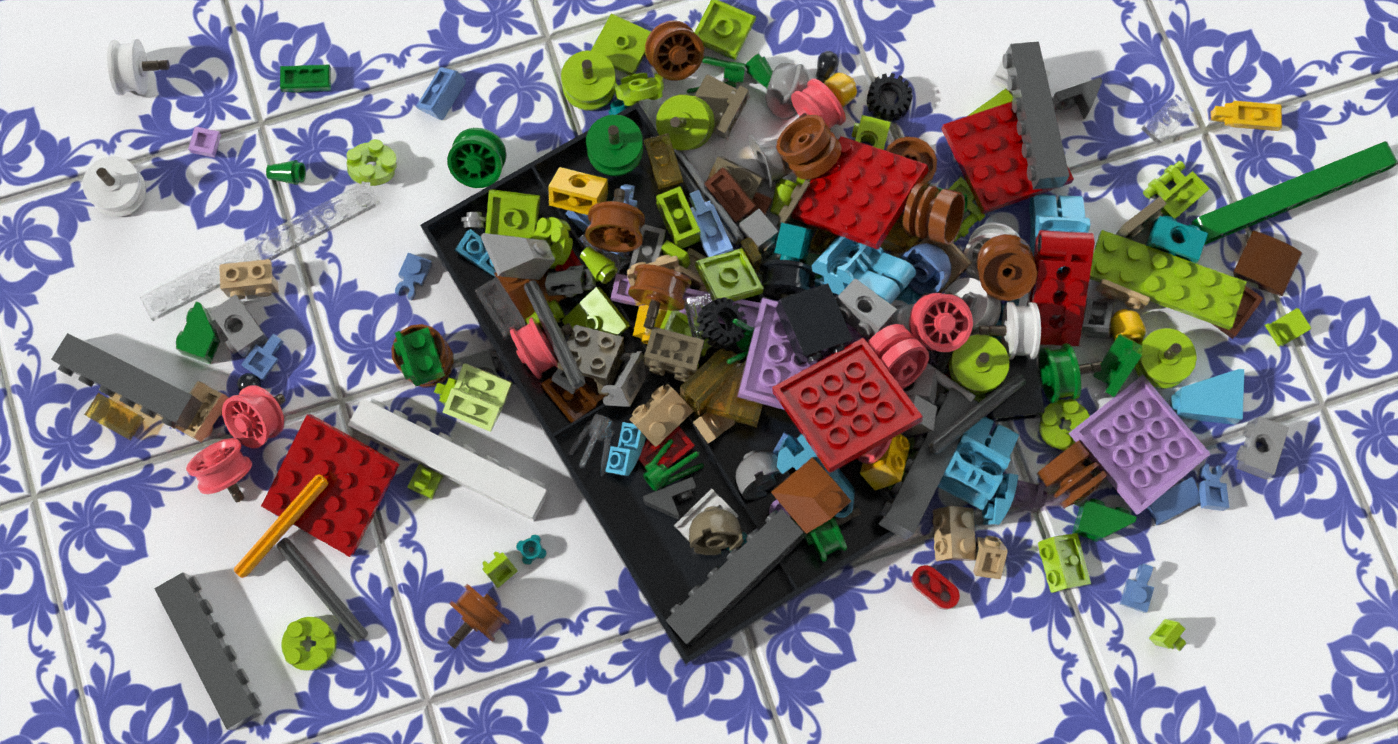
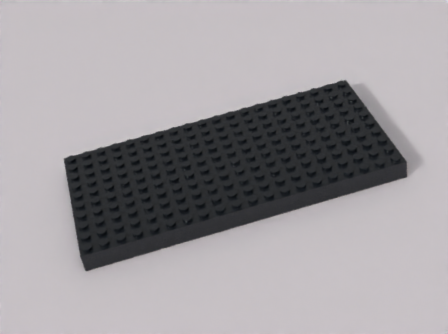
(643, 537)

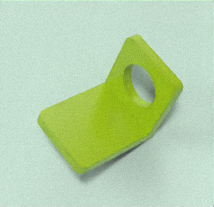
(1288, 327)

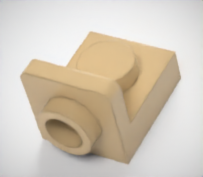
(712, 426)
(990, 557)

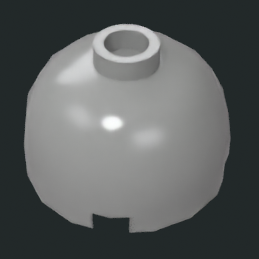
(758, 474)

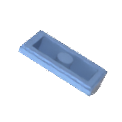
(441, 93)
(1175, 501)

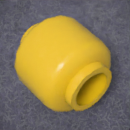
(842, 87)
(1128, 324)

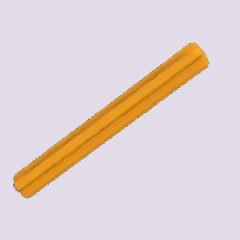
(281, 526)

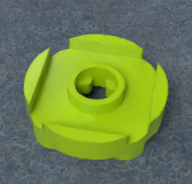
(639, 87)
(371, 152)
(555, 231)
(1049, 422)
(318, 655)

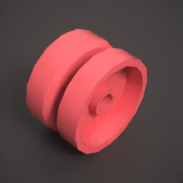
(900, 353)

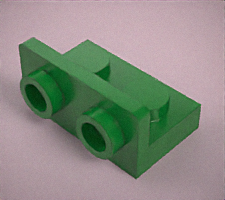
(419, 356)
(1118, 363)

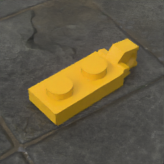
(1249, 115)

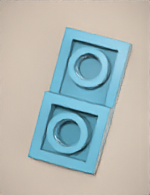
(473, 250)
(625, 456)
(998, 507)

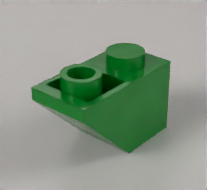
(199, 336)
(1098, 521)

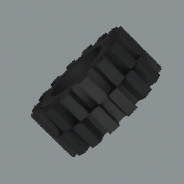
(893, 84)
(712, 328)

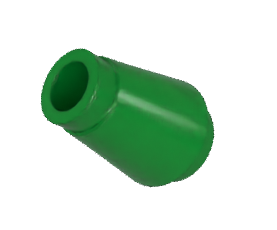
(759, 69)
(288, 172)

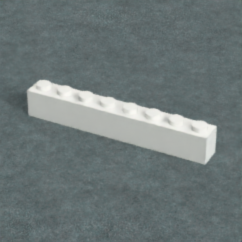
(449, 459)

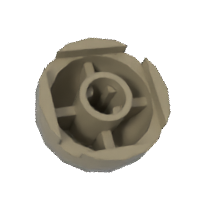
(714, 531)

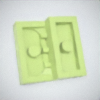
(477, 397)

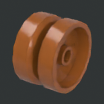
(809, 147)
(916, 150)
(1006, 267)

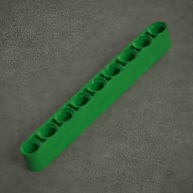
(1296, 192)

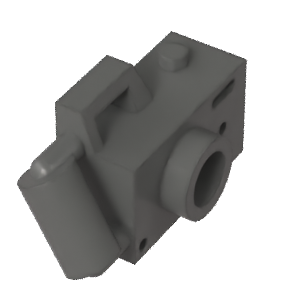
(570, 281)

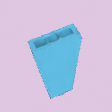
(1212, 399)

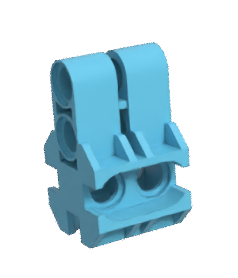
(1064, 215)
(872, 267)
(796, 455)
(979, 463)

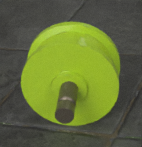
(588, 80)
(686, 120)
(1166, 358)
(979, 364)

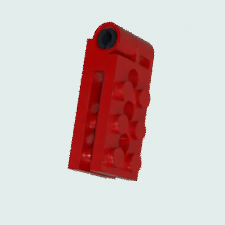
(1051, 252)

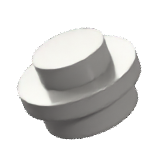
(474, 220)

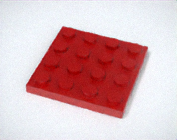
(992, 157)
(860, 193)
(847, 405)
(354, 489)

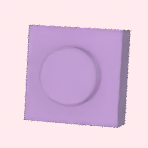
(204, 142)

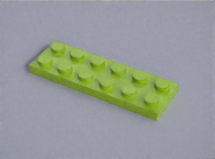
(1167, 279)

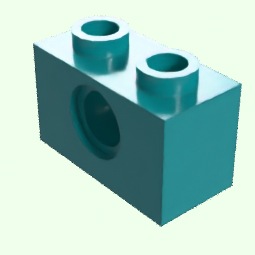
(1191, 238)
(793, 242)

